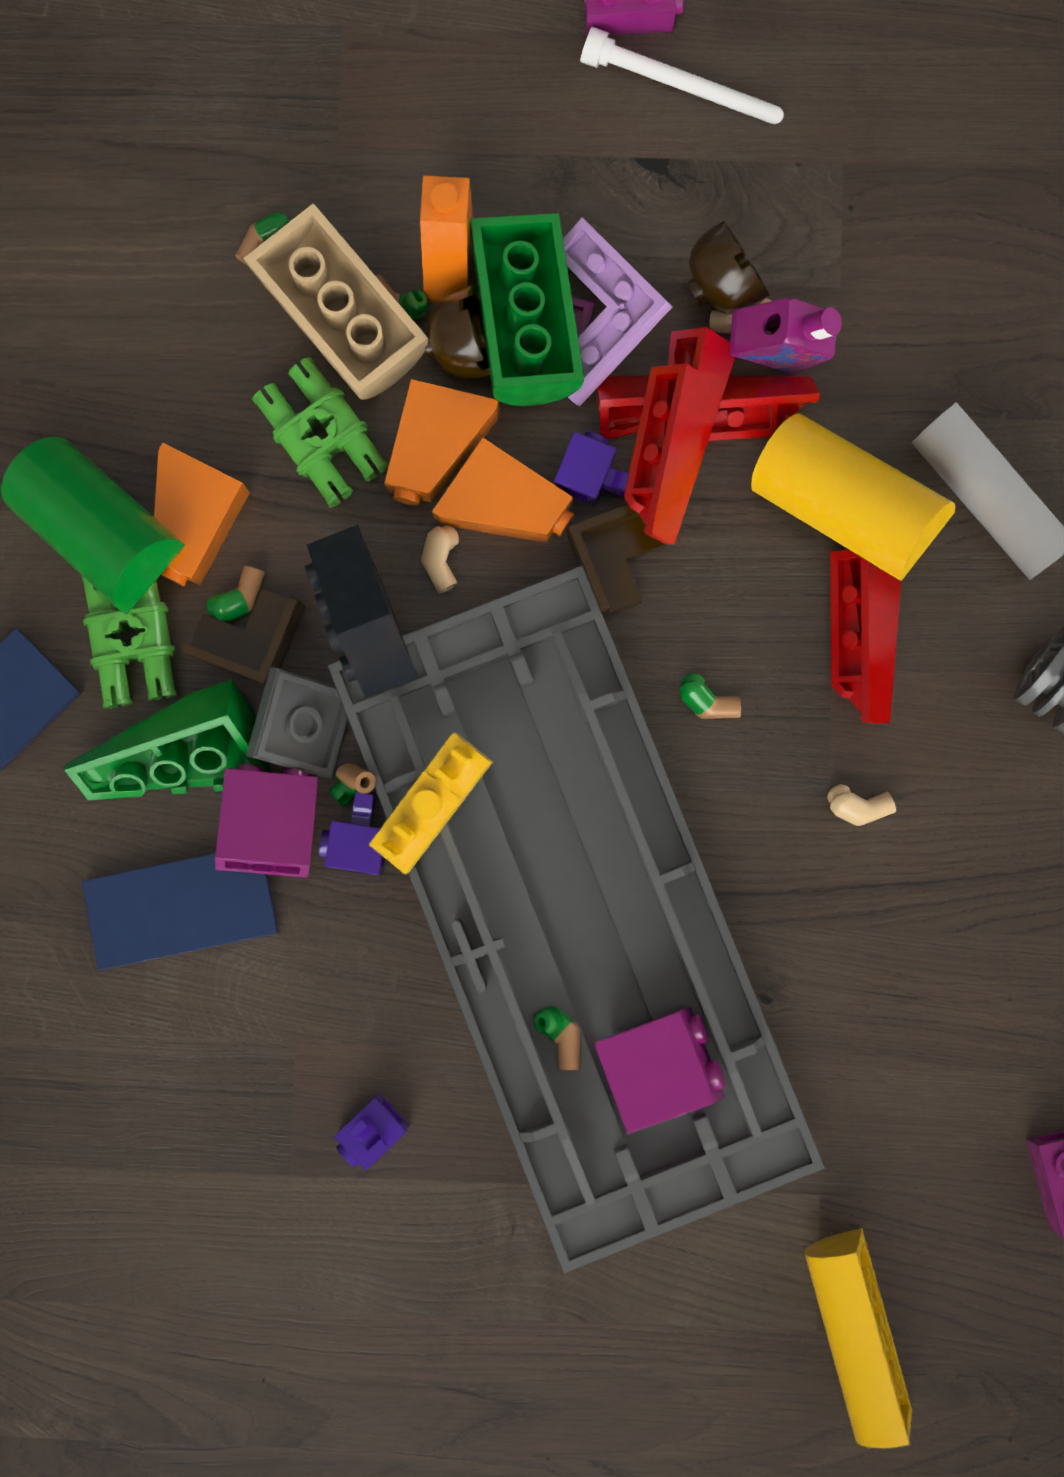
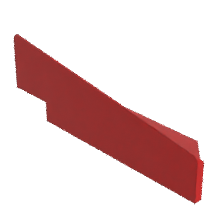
(747, 410)
(676, 428)
(863, 633)

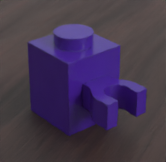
(588, 469)
(348, 845)
(370, 1133)

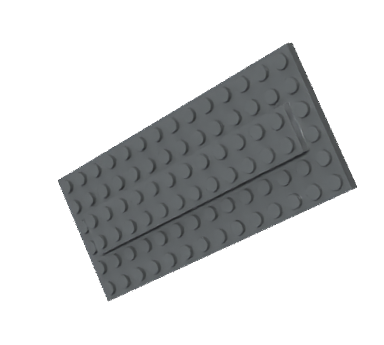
(581, 895)

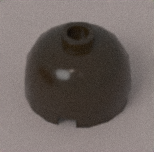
(724, 272)
(458, 334)

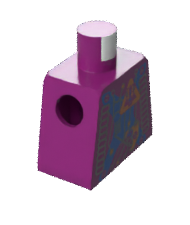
(798, 339)

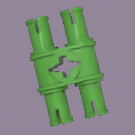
(307, 449)
(112, 654)

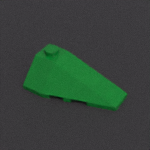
(173, 748)

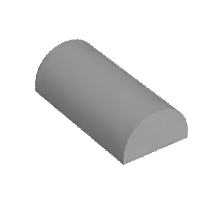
(992, 491)

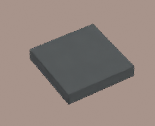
(298, 724)

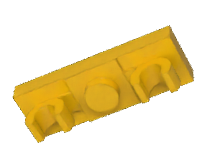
(430, 803)

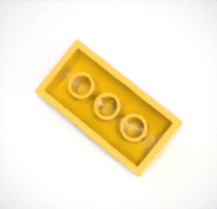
(850, 495)
(860, 1340)

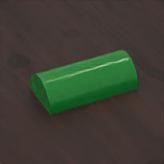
(526, 308)
(89, 520)

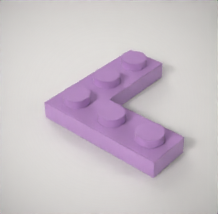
(630, 302)

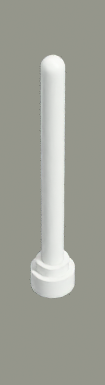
(602, 50)

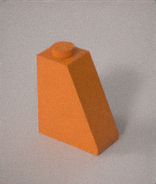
(445, 235)
(435, 439)
(503, 498)
(197, 508)

